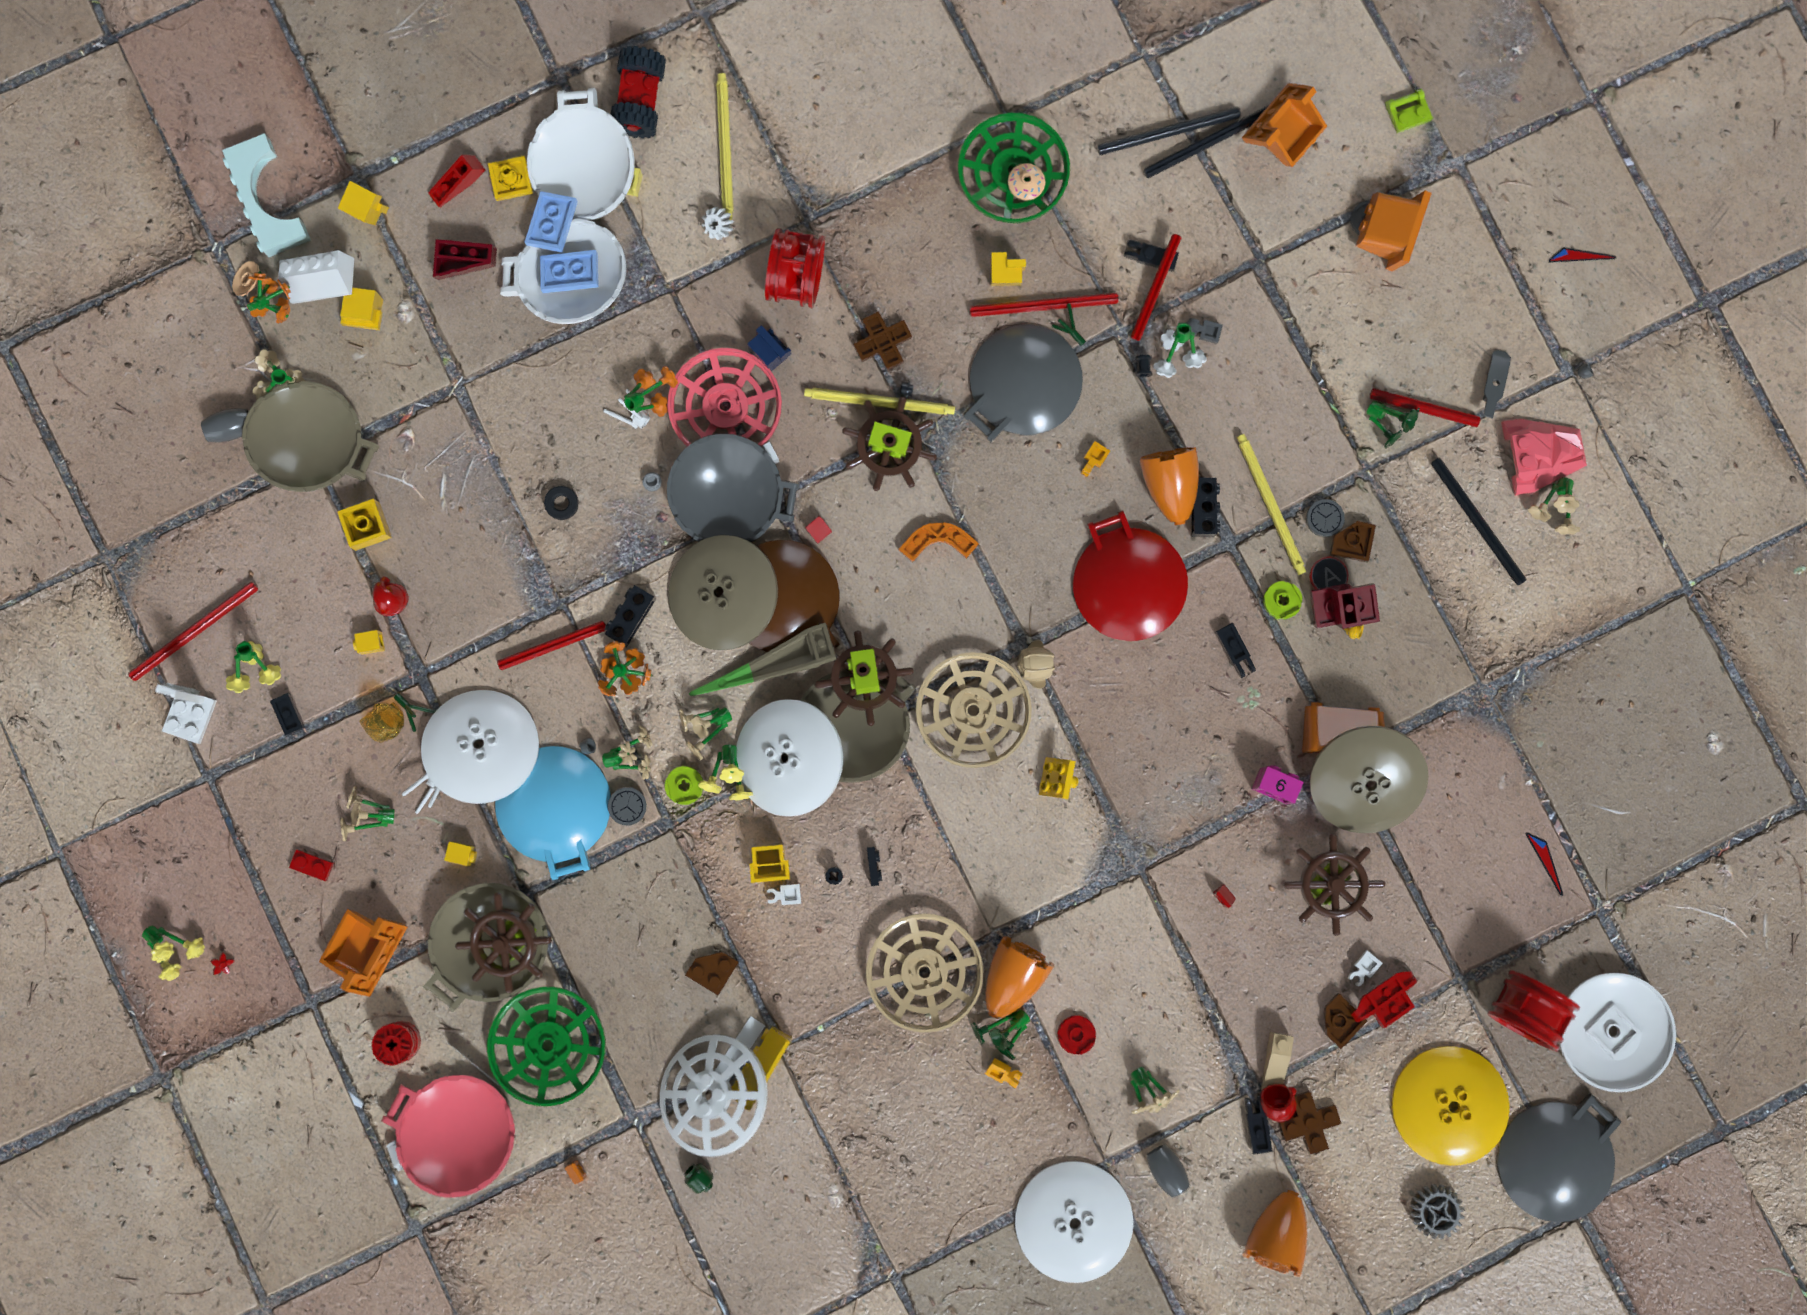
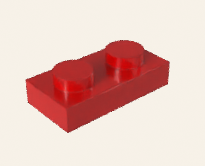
(311, 865)

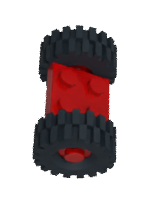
(638, 89)

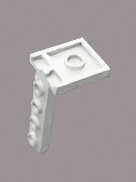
(188, 712)

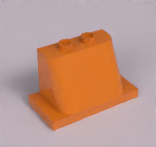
(1288, 124)
(1392, 227)
(362, 950)

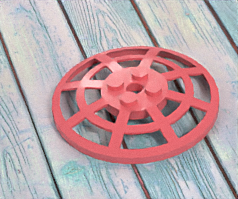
(725, 392)

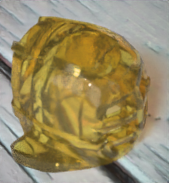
(383, 721)

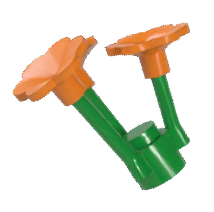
(644, 379)

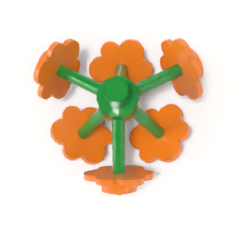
(260, 304)
(614, 668)

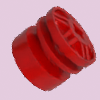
(399, 1032)

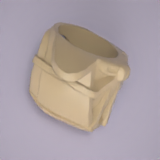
(1036, 664)

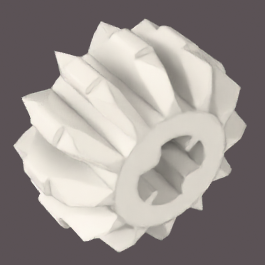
(723, 227)

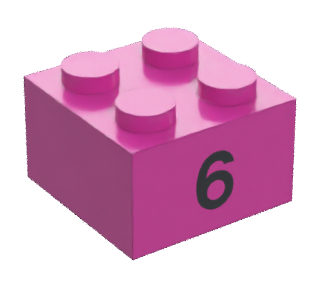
(1277, 785)

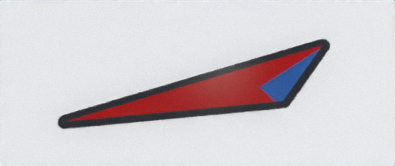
(1569, 255)
(1543, 852)

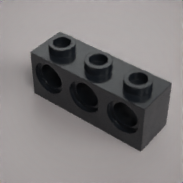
(1199, 515)
(630, 626)

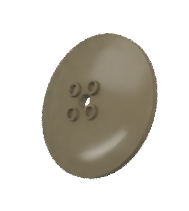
(747, 595)
(1363, 756)

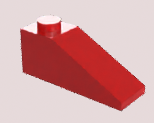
(456, 179)

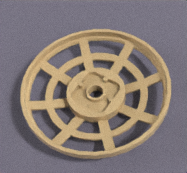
(976, 697)
(931, 984)

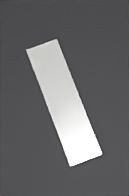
(747, 1036)

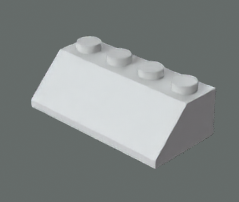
(317, 276)

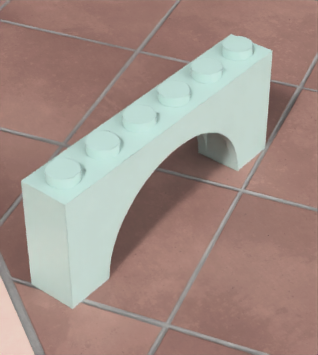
(245, 164)

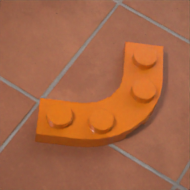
(935, 533)

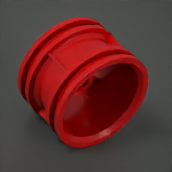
(1533, 1010)

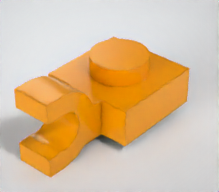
(1095, 456)
(1001, 1072)

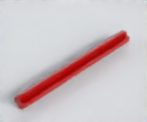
(1156, 287)
(1426, 408)
(551, 645)

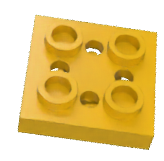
(510, 172)
(1057, 778)

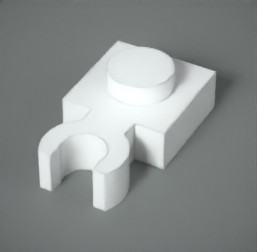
(788, 894)
(1366, 965)

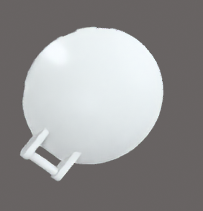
(582, 156)
(570, 305)

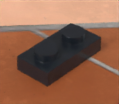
(287, 714)
(873, 857)

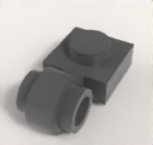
(1208, 331)

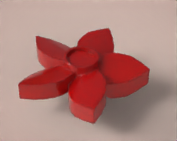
(221, 964)

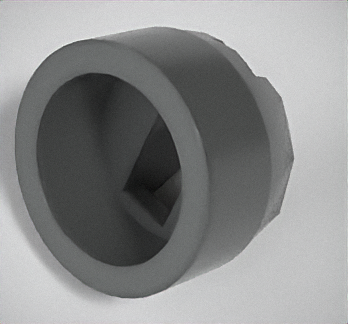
(1585, 371)
(587, 746)

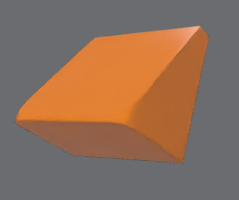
(575, 1172)

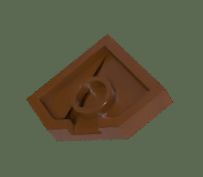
(1354, 542)
(712, 971)
(1339, 1022)

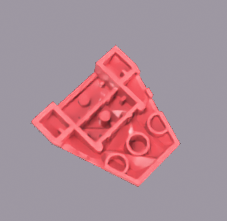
(1542, 453)

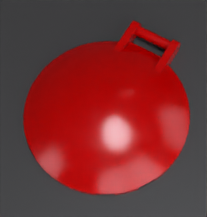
(1129, 582)

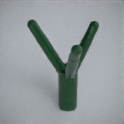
(1072, 331)
(407, 706)

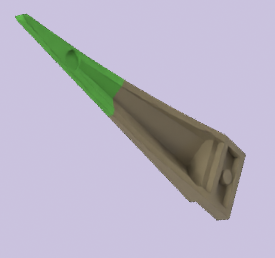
(797, 654)

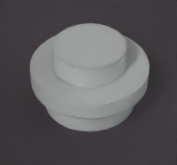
(652, 481)

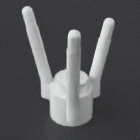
(639, 419)
(432, 788)

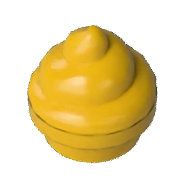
(1355, 632)

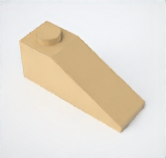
(1277, 1059)

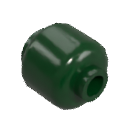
(698, 1178)

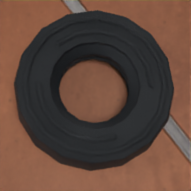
(571, 508)

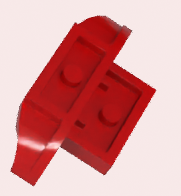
(1387, 1000)

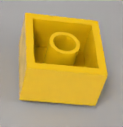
(364, 524)

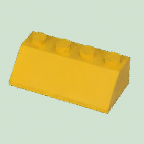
(768, 1054)

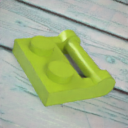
(1411, 116)

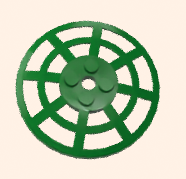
(1011, 158)
(534, 1047)

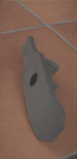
(1497, 373)

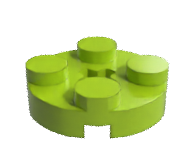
(1283, 589)
(675, 779)

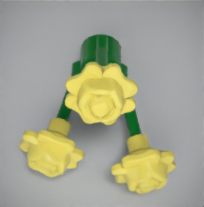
(164, 951)

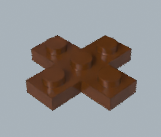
(882, 341)
(1310, 1123)

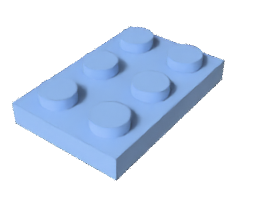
(551, 221)
(569, 271)

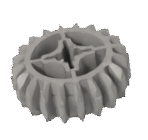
(1440, 1204)

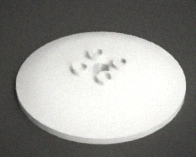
(812, 753)
(486, 772)
(1642, 1040)
(1066, 1193)

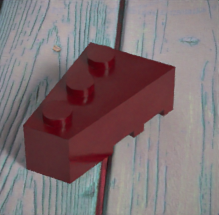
(461, 257)

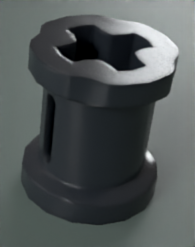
(1143, 366)
(840, 876)

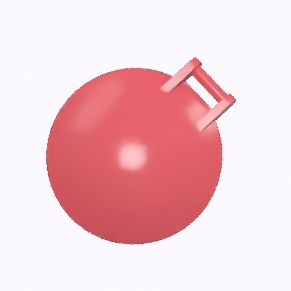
(452, 1135)

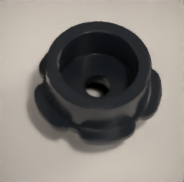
(906, 389)

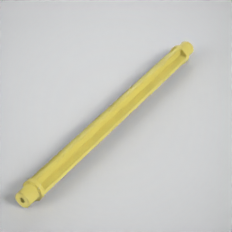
(724, 143)
(879, 401)
(1271, 504)

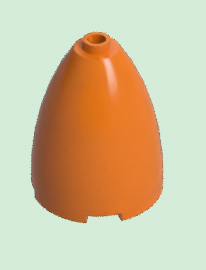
(1172, 481)
(1014, 977)
(1280, 1235)

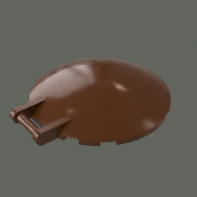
(805, 593)

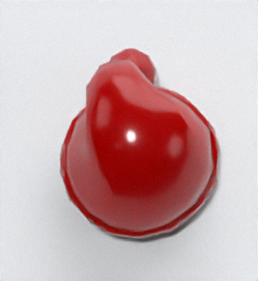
(389, 597)
(1278, 1102)

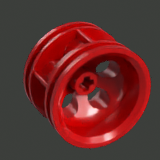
(794, 267)

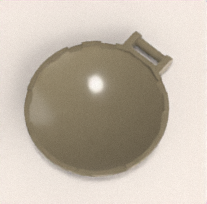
(304, 437)
(866, 748)
(455, 966)

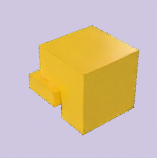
(362, 203)
(1006, 271)
(362, 309)
(769, 864)

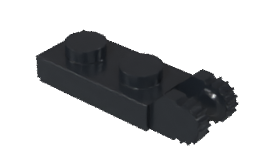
(1149, 254)
(1235, 648)
(1258, 1128)

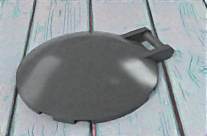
(1024, 381)
(727, 489)
(1558, 1159)

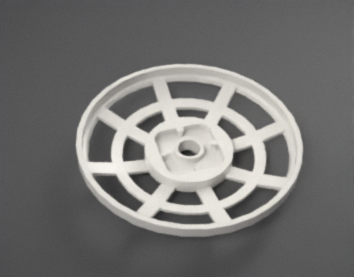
(720, 1099)

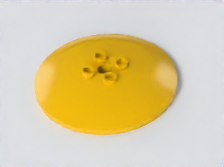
(1423, 1101)

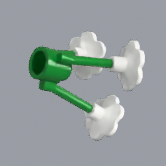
(1174, 340)

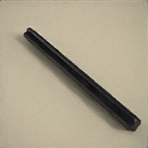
(1169, 131)
(1202, 144)
(1478, 521)

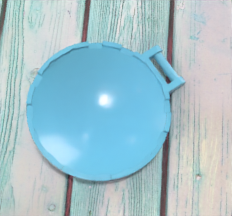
(557, 810)

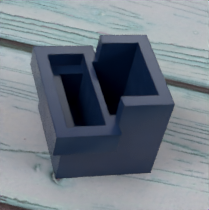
(768, 348)

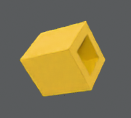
(368, 642)
(460, 853)

